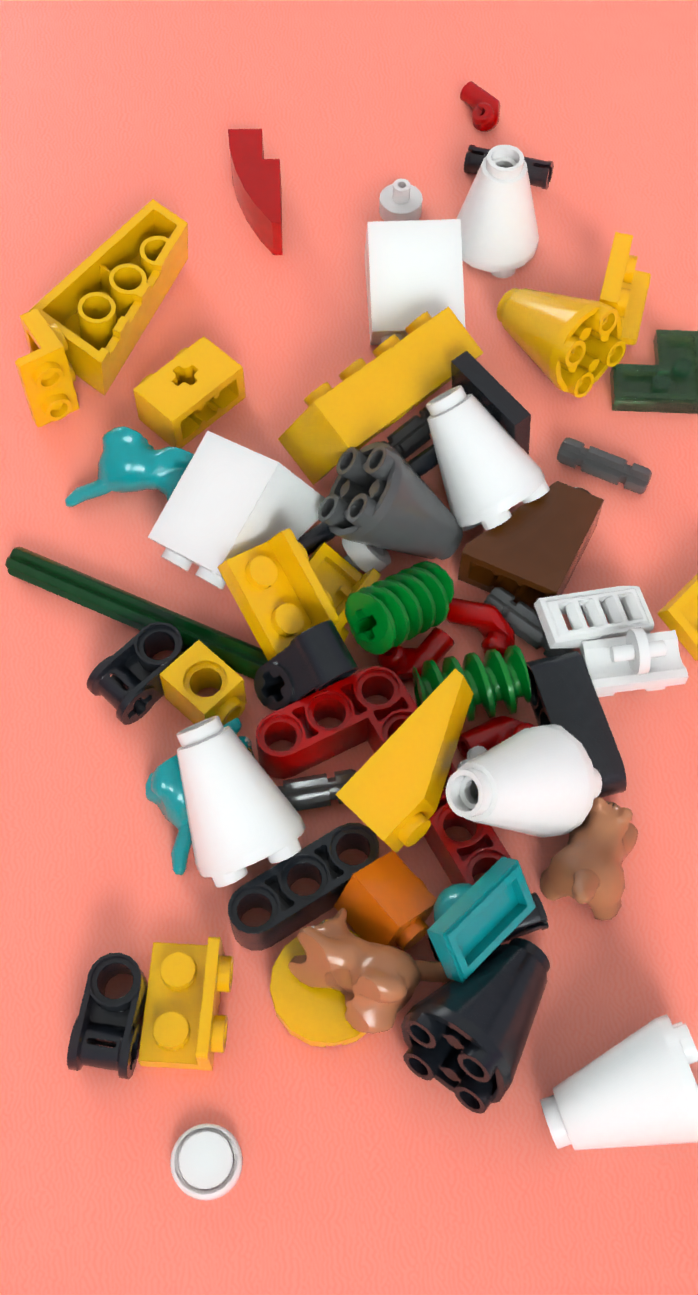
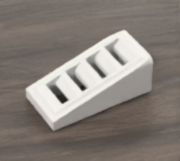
(621, 604)

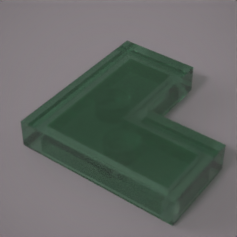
(661, 387)

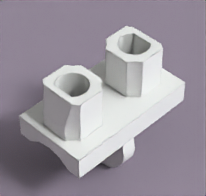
(634, 662)

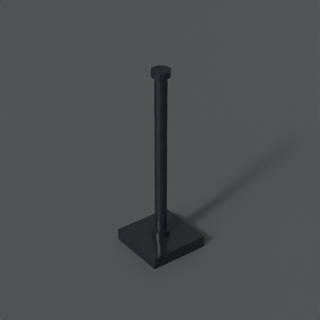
(490, 393)

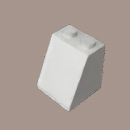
(412, 271)
(229, 505)

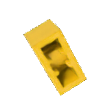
(190, 392)

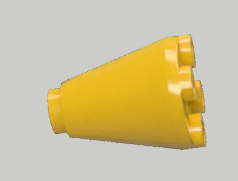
(564, 335)

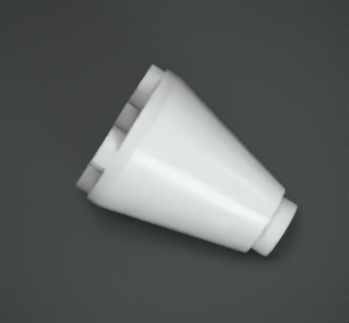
(499, 215)
(480, 462)
(528, 784)
(232, 804)
(630, 1093)

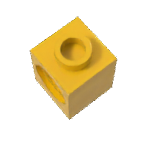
(198, 670)

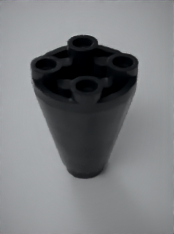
(478, 1028)

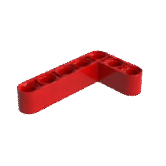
(374, 724)

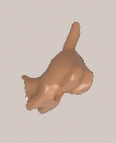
(593, 859)
(370, 975)

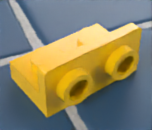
(625, 287)
(277, 591)
(183, 1005)

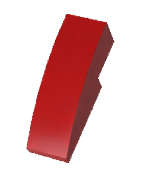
(257, 186)

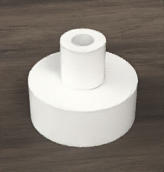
(400, 202)
(366, 557)

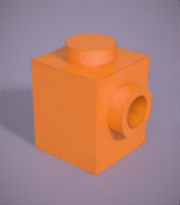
(387, 903)

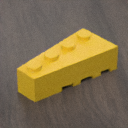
(117, 292)
(376, 392)

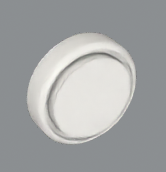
(206, 1161)

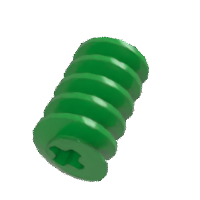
(399, 607)
(490, 681)

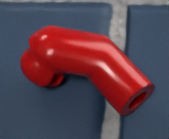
(485, 106)
(486, 619)
(403, 660)
(490, 733)

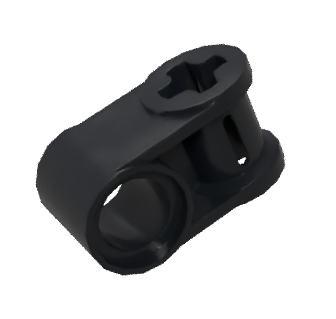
(304, 667)
(135, 675)
(109, 1021)

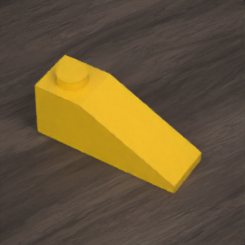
(407, 774)

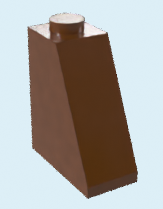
(535, 547)

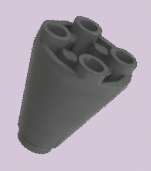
(388, 505)

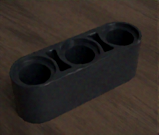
(566, 697)
(287, 909)

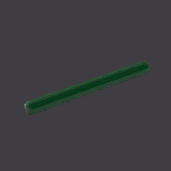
(130, 608)

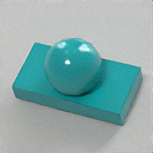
(479, 917)

